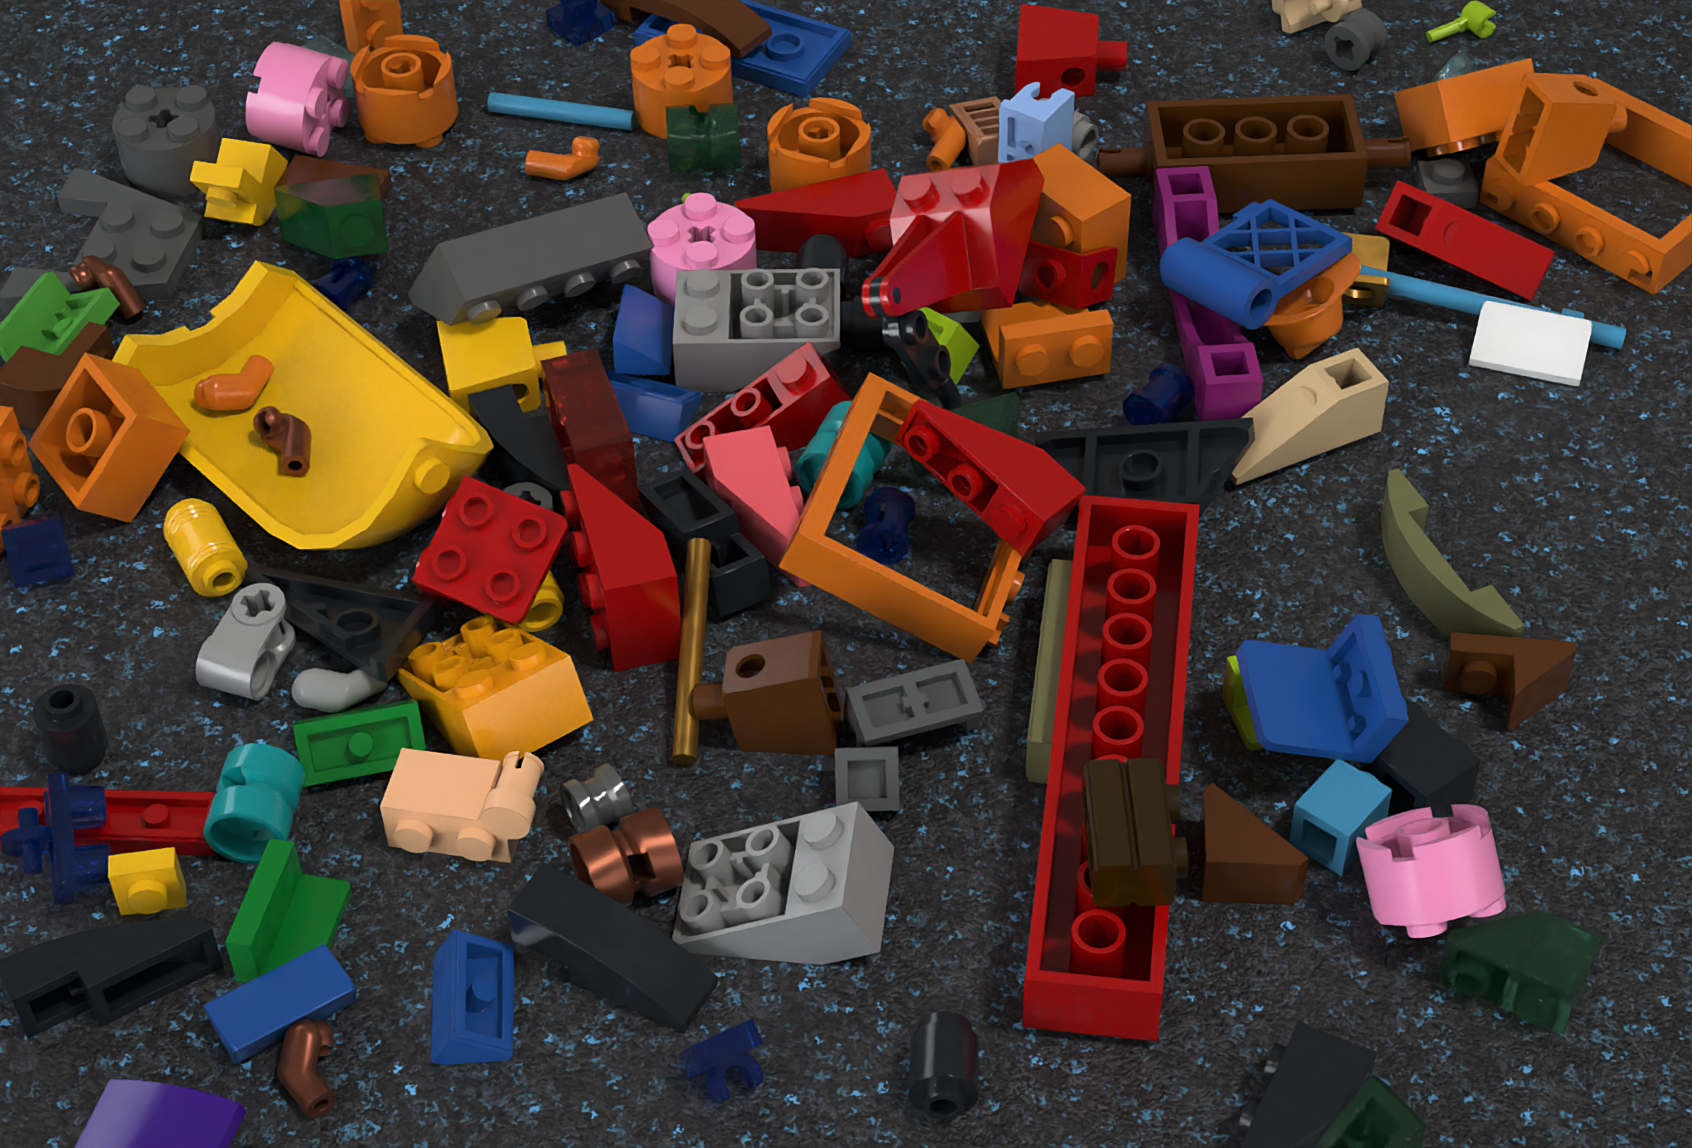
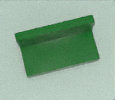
(357, 741)
(283, 913)

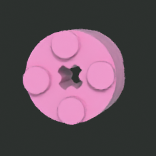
(298, 98)
(696, 238)
(1432, 869)

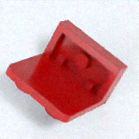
(490, 552)

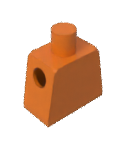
(1556, 126)

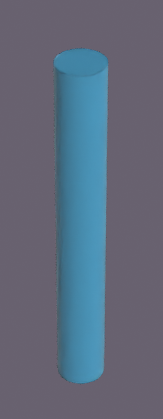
(561, 111)

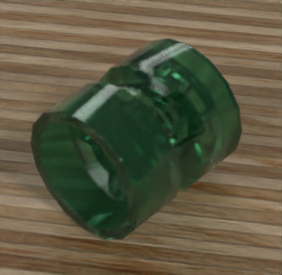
(703, 137)

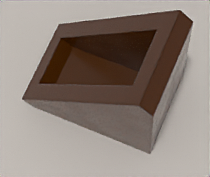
(1244, 856)

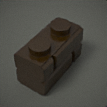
(1130, 832)

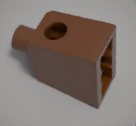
(777, 696)

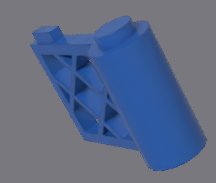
(1236, 281)

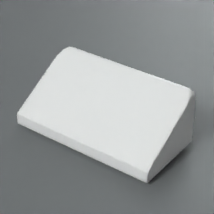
(1531, 343)

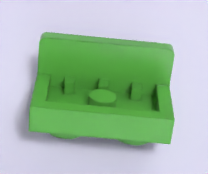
(52, 317)

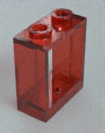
(590, 421)

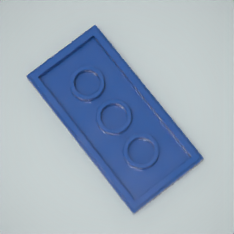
(789, 60)

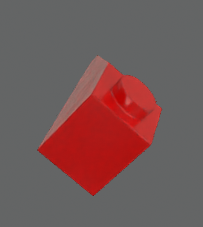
(848, 208)

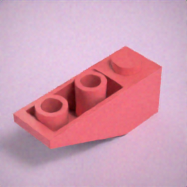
(753, 481)

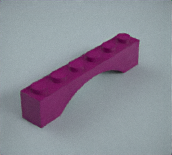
(1213, 347)

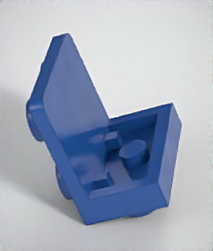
(1325, 701)

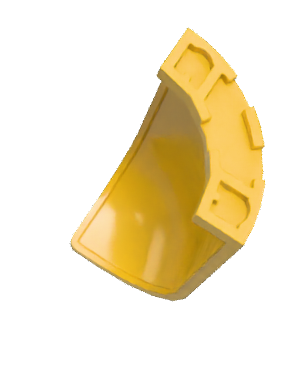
(381, 433)

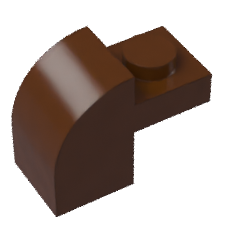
(35, 377)

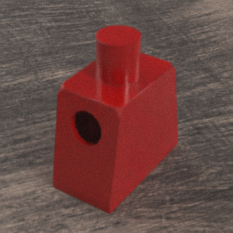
(1063, 51)

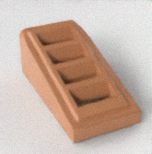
(981, 125)

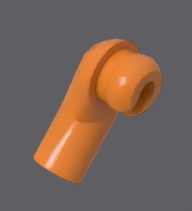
(947, 137)
(565, 166)
(234, 391)

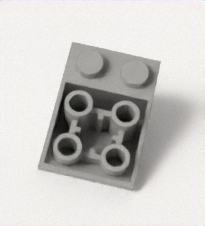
(747, 321)
(789, 890)

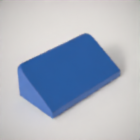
(643, 334)
(654, 406)
(472, 1000)
(267, 1006)

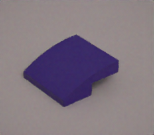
(160, 1117)

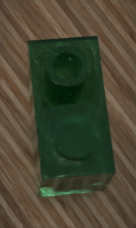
(1524, 965)

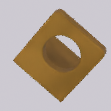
(1374, 253)

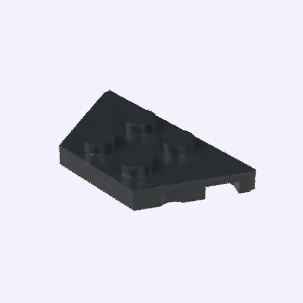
(1154, 460)

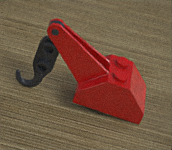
(954, 250)

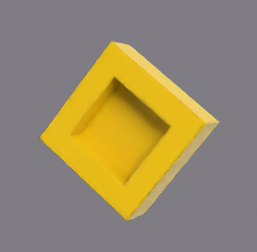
(147, 881)

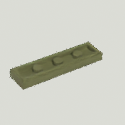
(1048, 671)

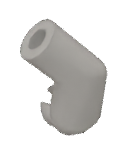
(334, 690)

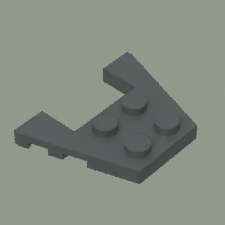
(134, 232)

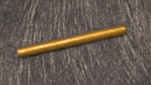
(691, 650)

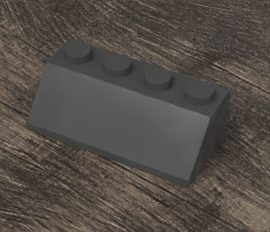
(532, 261)

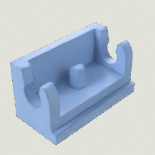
(1034, 125)

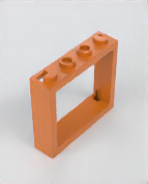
(1591, 231)
(872, 586)

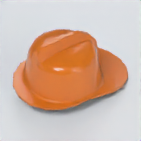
(1313, 309)

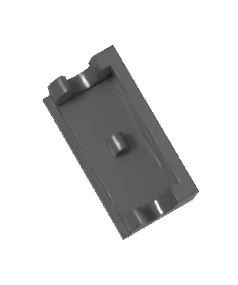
(912, 704)

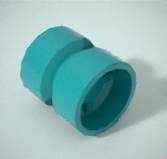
(868, 462)
(253, 801)

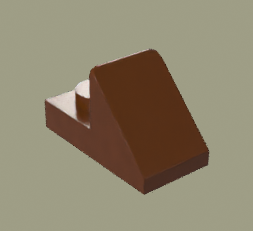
(1520, 669)

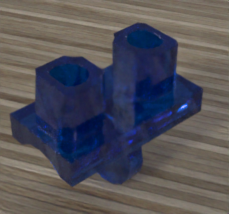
(65, 810)

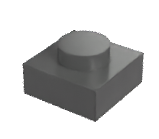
(1448, 180)
(868, 777)

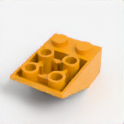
(495, 689)

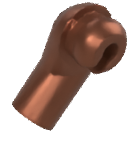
(97, 271)
(287, 435)
(297, 1066)

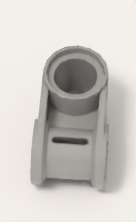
(247, 644)

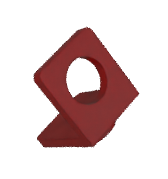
(1066, 275)

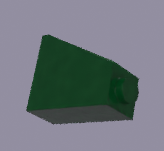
(334, 216)

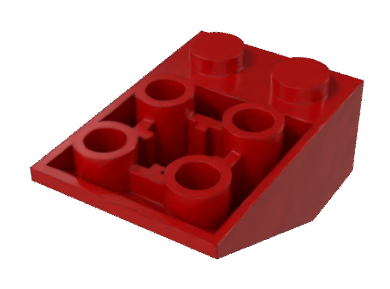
(624, 575)

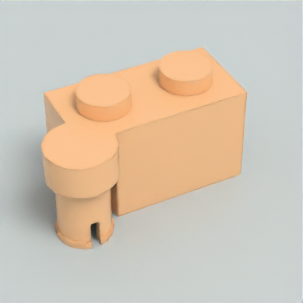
(460, 804)

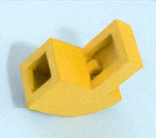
(240, 182)

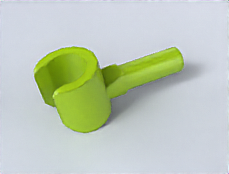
(1472, 17)

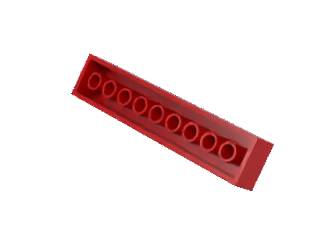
(1114, 701)

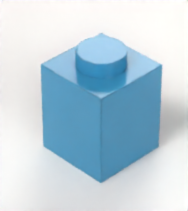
(1337, 813)

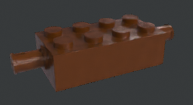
(1261, 149)

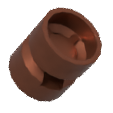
(602, 859)

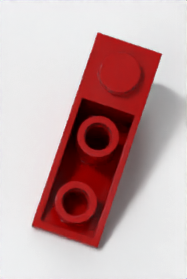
(1464, 240)
(787, 397)
(997, 476)

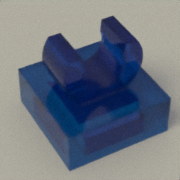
(579, 20)
(37, 550)
(725, 1052)

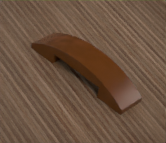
(724, 20)

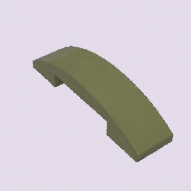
(1427, 574)

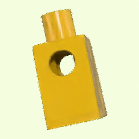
(493, 357)

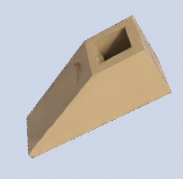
(1315, 413)

